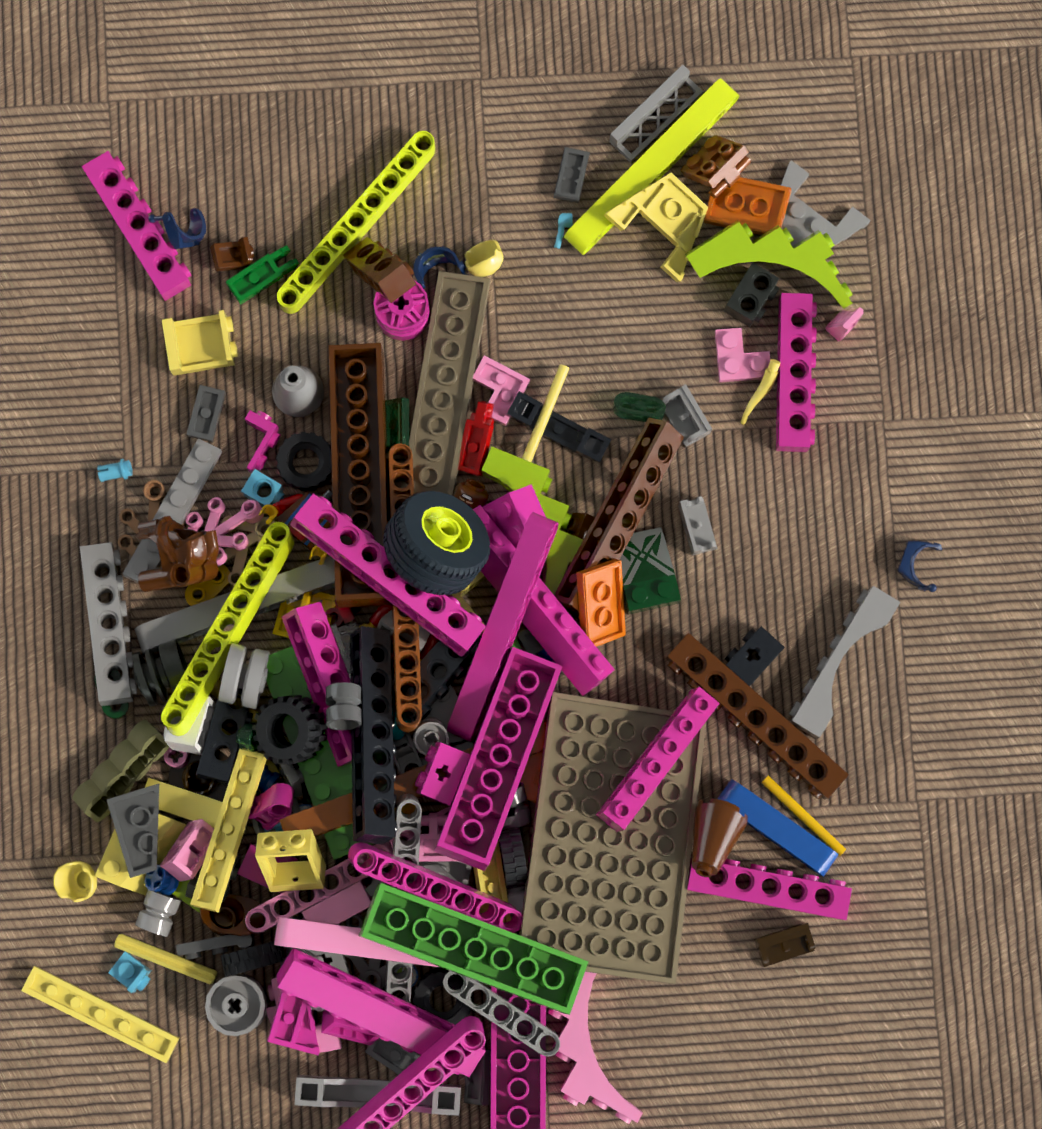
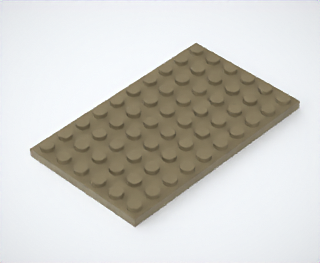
(601, 889)

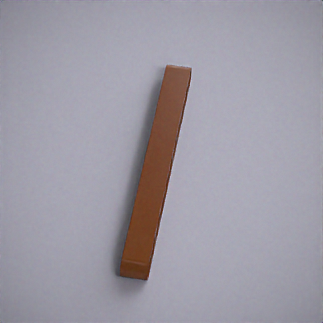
(401, 624)
(339, 813)

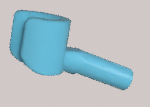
(565, 220)

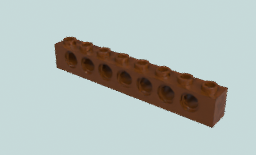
(623, 505)
(832, 774)

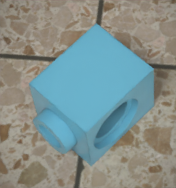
(259, 480)

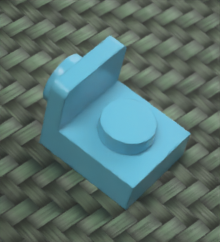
(131, 972)

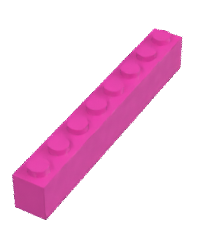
(548, 618)
(365, 1006)

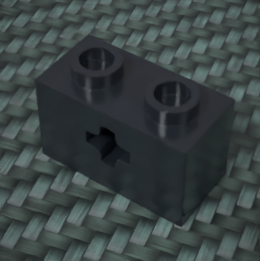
(766, 648)

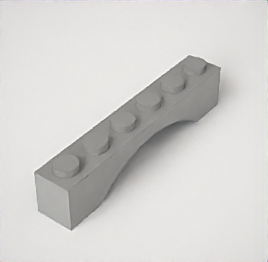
(816, 707)
(356, 1092)

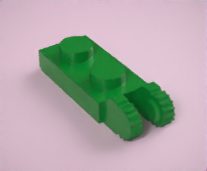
(260, 275)

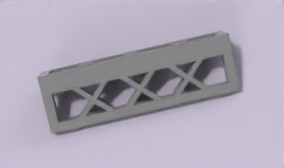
(651, 105)

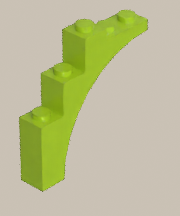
(808, 256)
(517, 473)

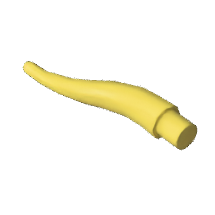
(767, 382)

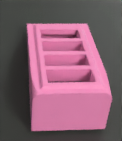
(844, 322)

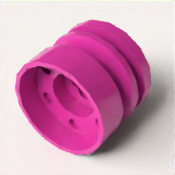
(403, 323)

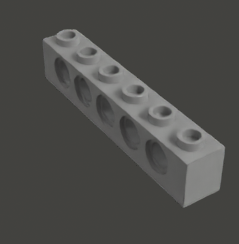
(94, 558)

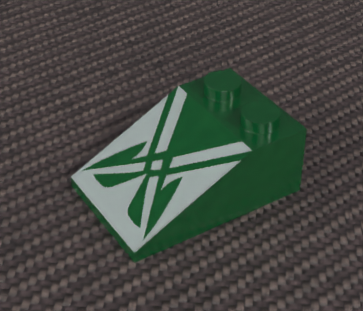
(648, 573)

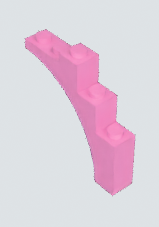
(585, 1075)

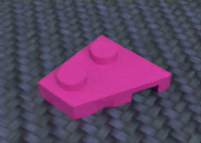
(294, 1025)

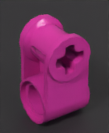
(272, 805)

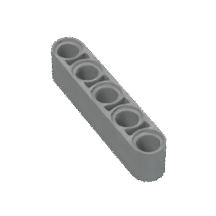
(510, 1023)

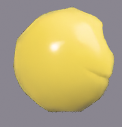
(484, 258)
(75, 881)

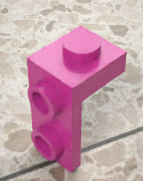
(263, 423)

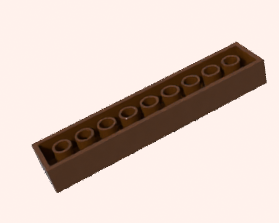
(358, 456)

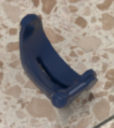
(176, 236)
(433, 257)
(906, 566)

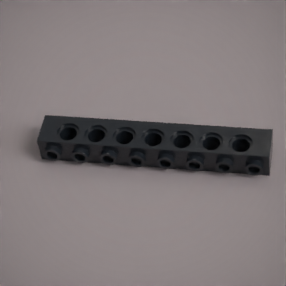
(365, 746)

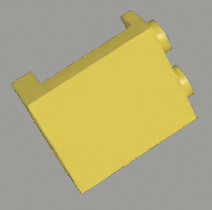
(199, 343)

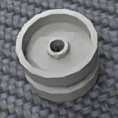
(244, 676)
(222, 1012)

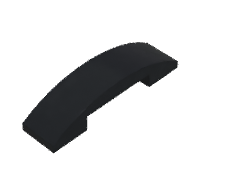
(560, 429)

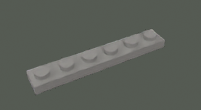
(176, 503)

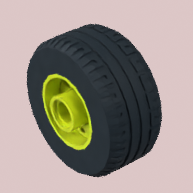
(436, 543)

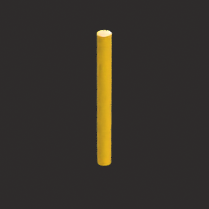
(803, 815)

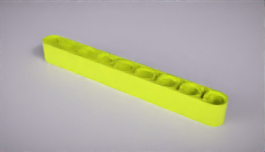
(653, 163)
(358, 210)
(218, 637)

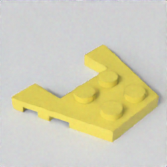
(672, 211)

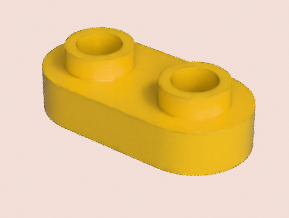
(209, 588)

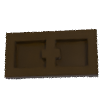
(785, 944)

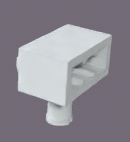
(195, 738)

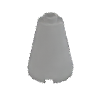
(298, 391)

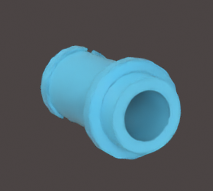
(115, 470)

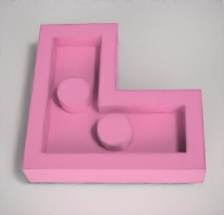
(733, 362)
(504, 383)

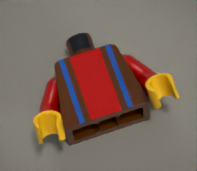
(285, 512)

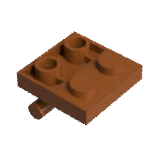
(717, 164)

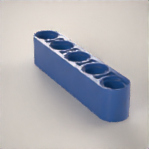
(780, 829)

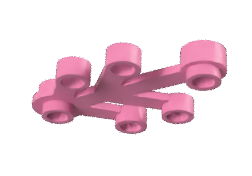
(212, 524)

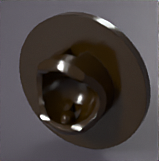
(187, 778)

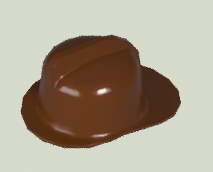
(232, 916)

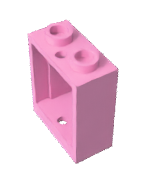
(340, 906)

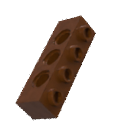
(380, 269)

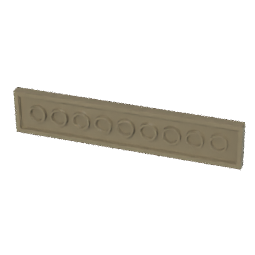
(447, 380)

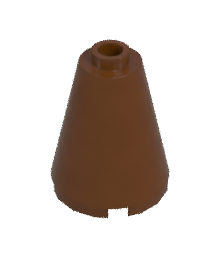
(715, 834)

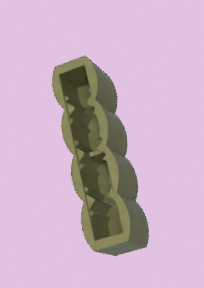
(116, 775)

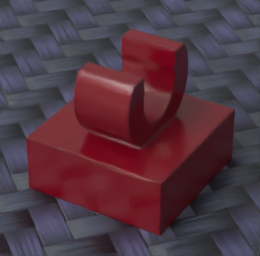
(345, 615)

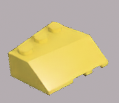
(113, 866)

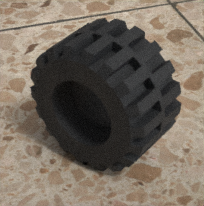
(270, 733)

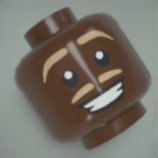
(472, 493)

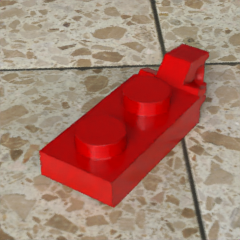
(476, 439)

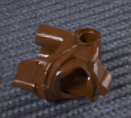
(182, 560)

